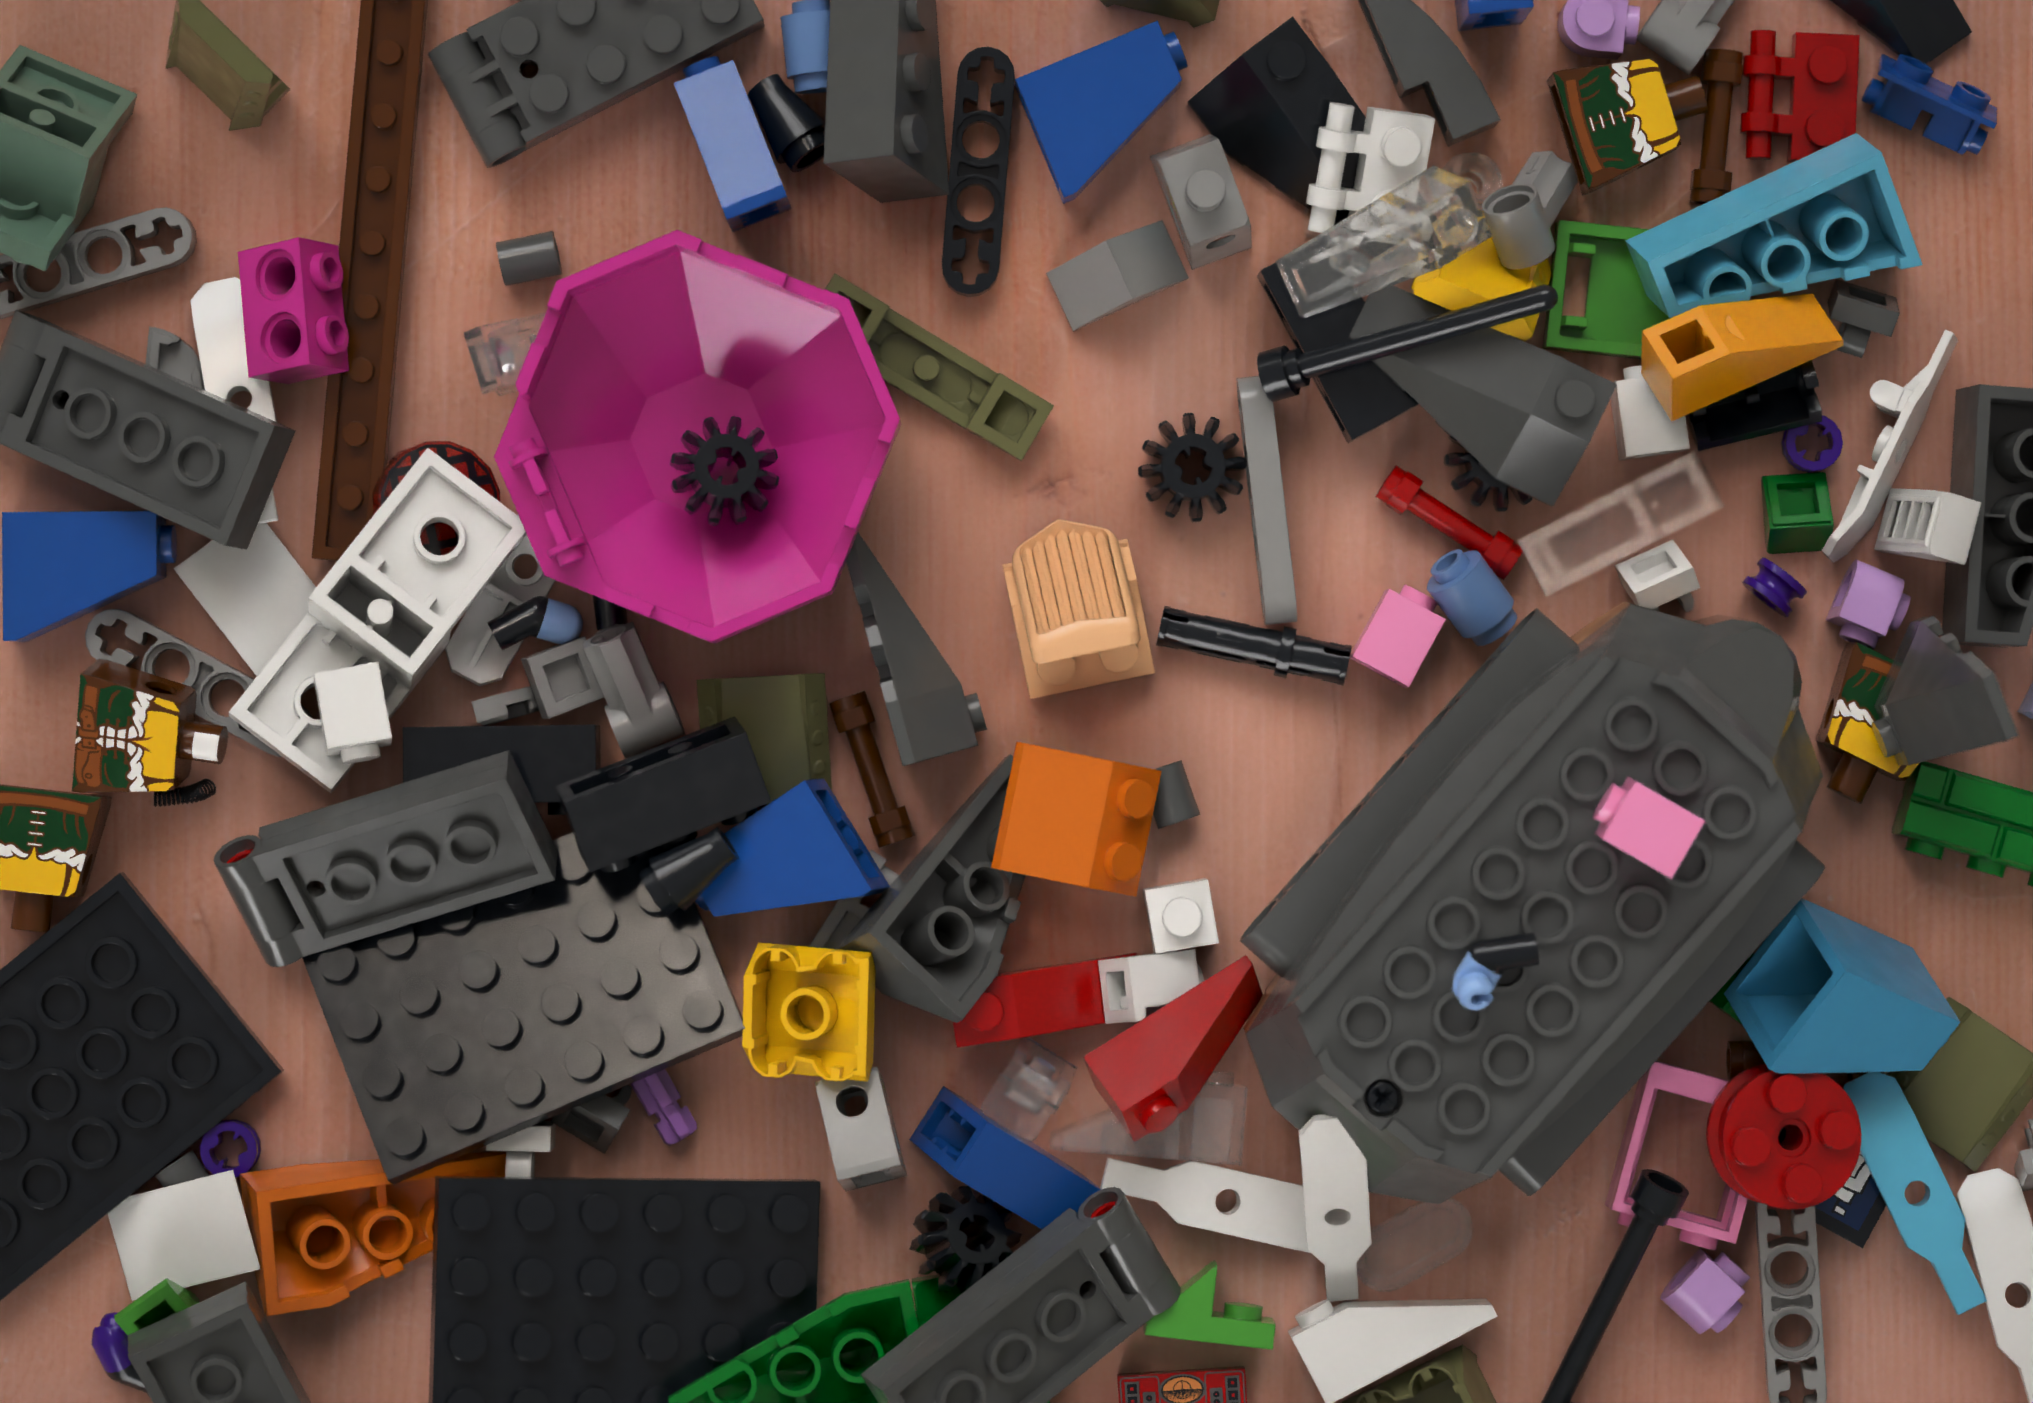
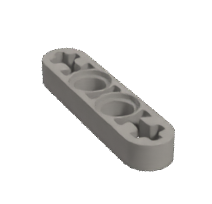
(79, 278)
(1266, 502)
(204, 669)
(1786, 1299)

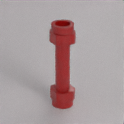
(1403, 492)

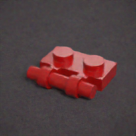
(1821, 92)

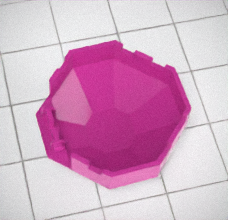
(653, 351)

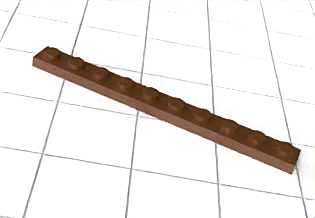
(373, 266)

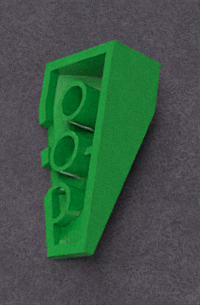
(817, 1355)

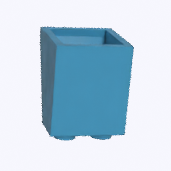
(1839, 998)

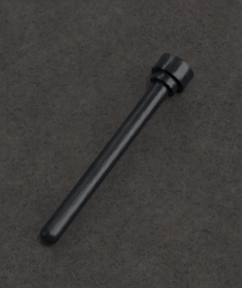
(1286, 370)
(1655, 1201)

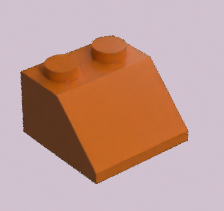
(1076, 819)

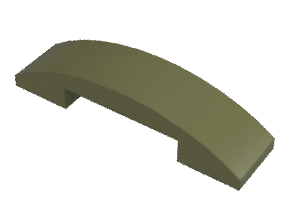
(946, 377)

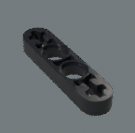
(983, 172)

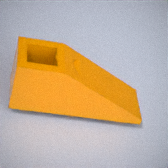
(1731, 347)

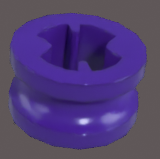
(1823, 458)
(1774, 587)
(214, 1138)

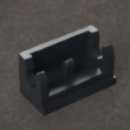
(1760, 410)

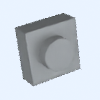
(561, 678)

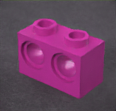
(293, 311)

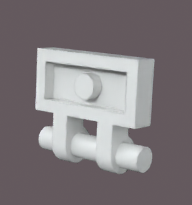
(1390, 153)

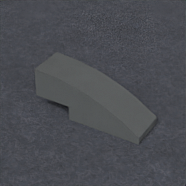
(1427, 59)

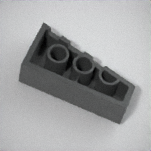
(886, 99)
(1992, 463)

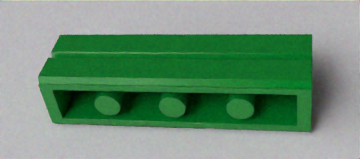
(1967, 816)

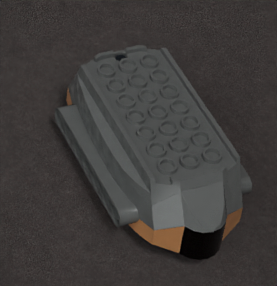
(1495, 838)

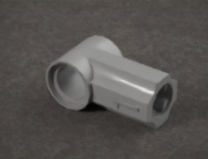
(1683, 30)
(1526, 210)
(636, 702)

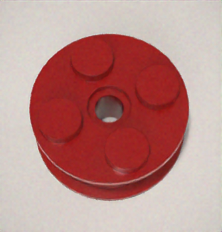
(1818, 1144)

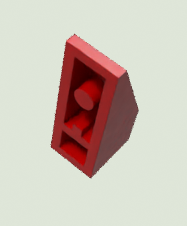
(1035, 1003)
(1168, 1056)

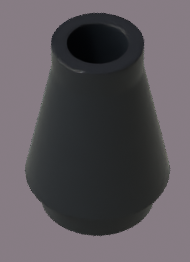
(789, 124)
(687, 870)

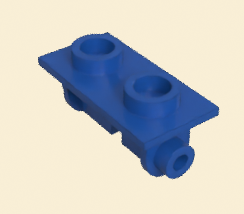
(1954, 110)

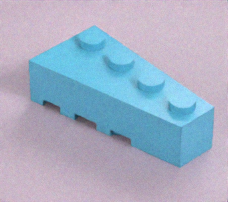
(1779, 233)

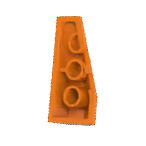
(341, 1225)

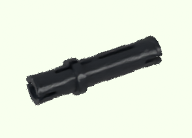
(1254, 645)

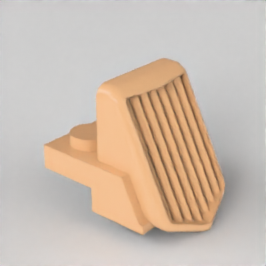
(1077, 609)

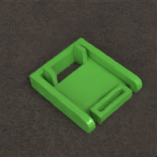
(1614, 298)

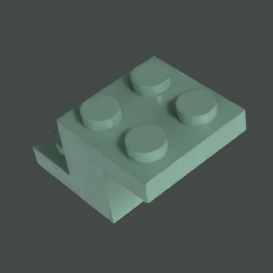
(51, 151)

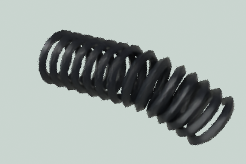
(185, 793)

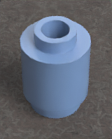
(806, 45)
(1472, 596)

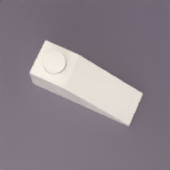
(1369, 1339)

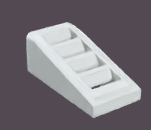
(1928, 525)

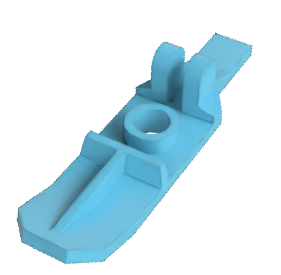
(1896, 1157)

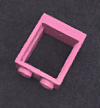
(1695, 1228)

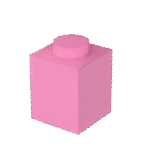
(1398, 635)
(1646, 825)

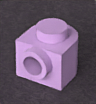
(1598, 27)
(1868, 604)
(1706, 1291)

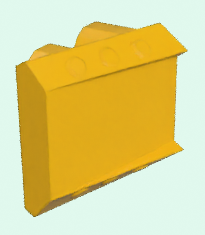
(1480, 278)
(809, 1012)

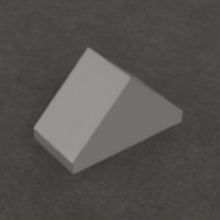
(1117, 274)

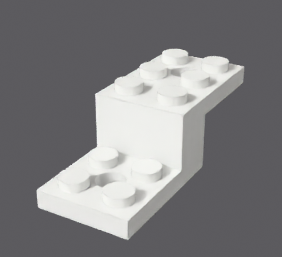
(382, 605)

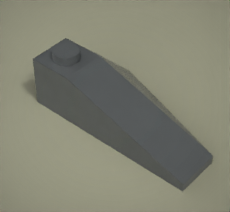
(1498, 396)
(917, 684)
(1938, 699)
(947, 912)

